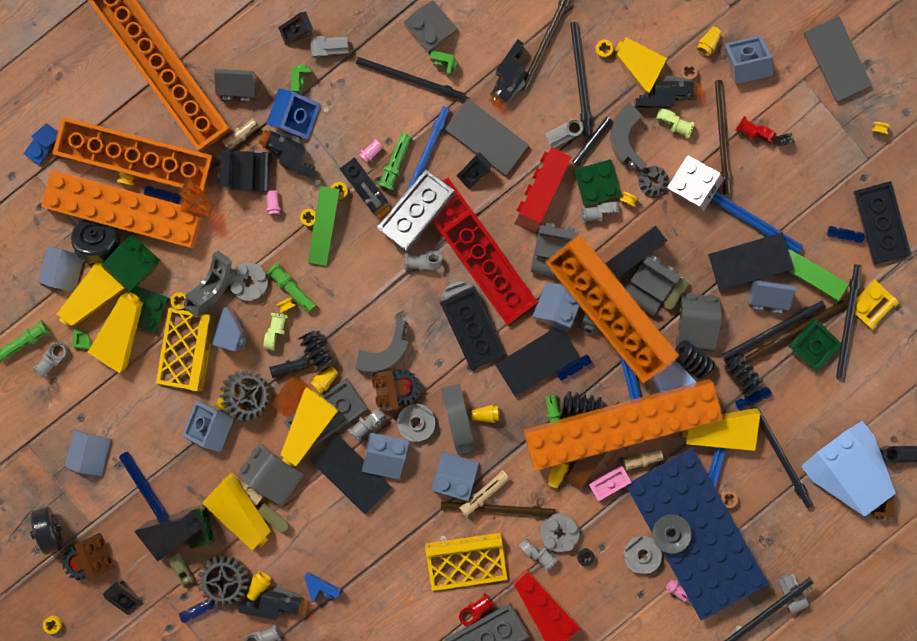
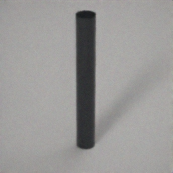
(591, 142)

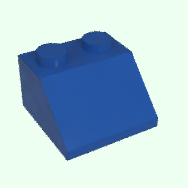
(293, 113)

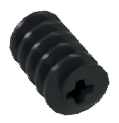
(316, 349)
(694, 359)
(744, 374)
(580, 404)

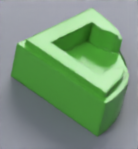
(81, 339)

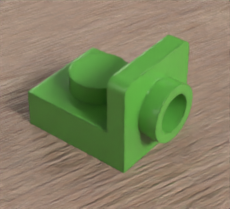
(441, 58)
(296, 81)

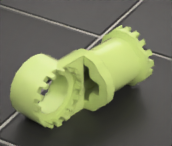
(678, 125)
(277, 326)

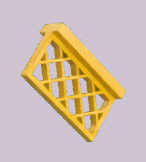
(201, 354)
(461, 546)

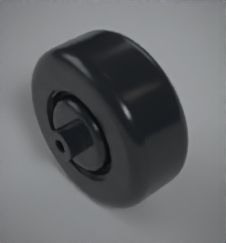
(94, 241)
(46, 530)

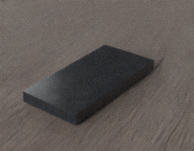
(882, 222)
(750, 261)
(472, 327)
(537, 361)
(344, 469)

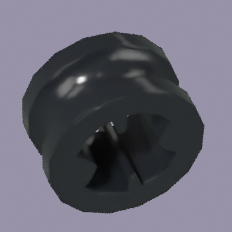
(784, 139)
(587, 562)

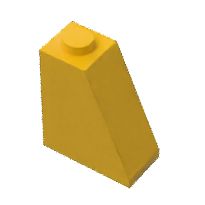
(640, 63)

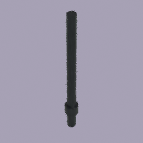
(446, 90)
(585, 116)
(854, 284)
(806, 313)
(799, 489)
(795, 591)

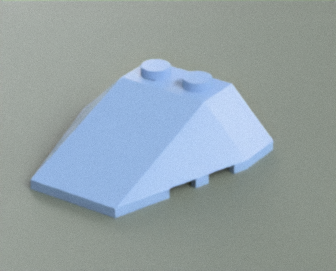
(852, 470)

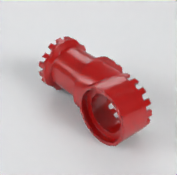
(751, 130)
(476, 609)

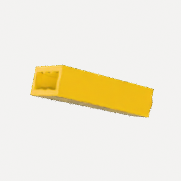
(90, 295)
(117, 335)
(308, 424)
(735, 431)
(237, 512)

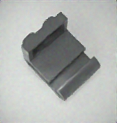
(548, 243)
(651, 284)
(699, 320)
(270, 475)

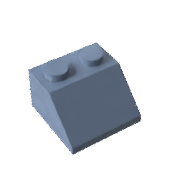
(749, 59)
(771, 295)
(556, 307)
(229, 331)
(208, 426)
(385, 456)
(455, 476)

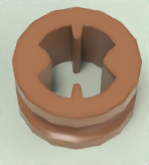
(688, 65)
(734, 498)

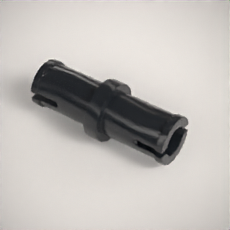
(289, 367)

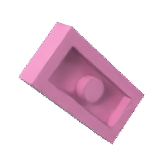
(610, 483)

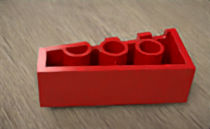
(544, 187)
(547, 613)

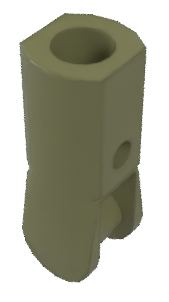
(674, 294)
(273, 518)
(179, 566)

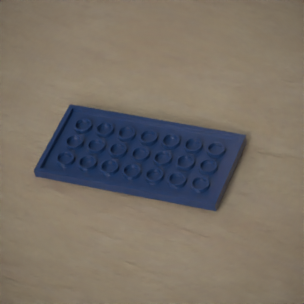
(717, 562)

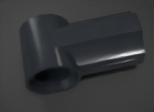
(901, 454)

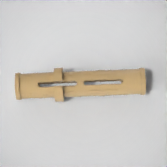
(482, 495)

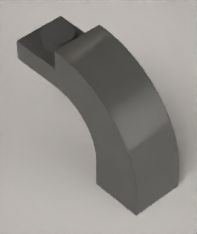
(619, 137)
(212, 287)
(378, 361)
(458, 419)

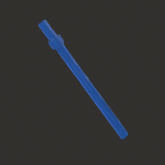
(438, 126)

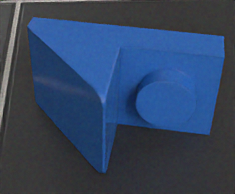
(42, 144)
(316, 583)

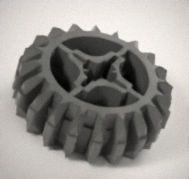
(234, 383)
(223, 588)

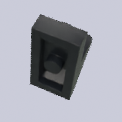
(296, 28)
(474, 170)
(122, 597)

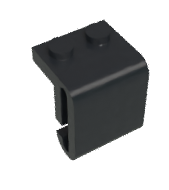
(245, 170)

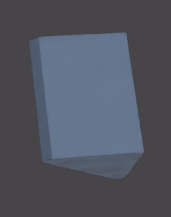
(61, 269)
(87, 453)

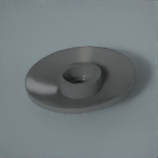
(664, 541)

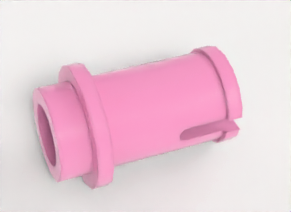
(371, 151)
(272, 203)
(676, 589)

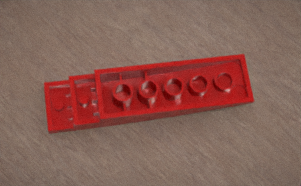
(483, 258)

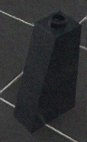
(636, 251)
(168, 532)

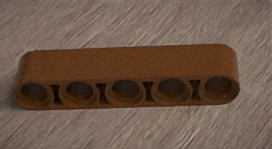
(583, 469)

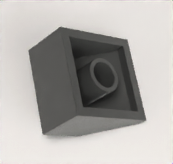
(430, 26)
(235, 84)

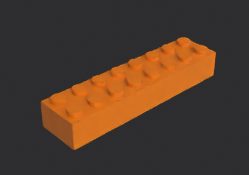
(132, 154)
(120, 209)
(612, 309)

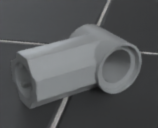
(323, 46)
(562, 134)
(786, 582)

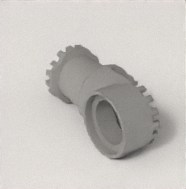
(595, 213)
(422, 262)
(50, 359)
(364, 426)
(541, 555)
(267, 635)

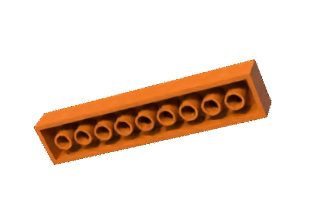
(163, 71)
(622, 424)

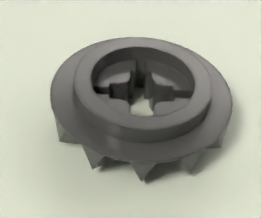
(644, 181)

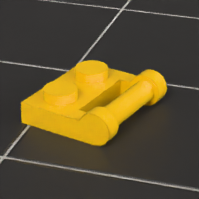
(868, 299)

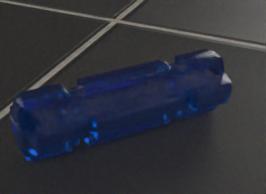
(162, 194)
(846, 234)
(573, 367)
(753, 399)
(196, 610)

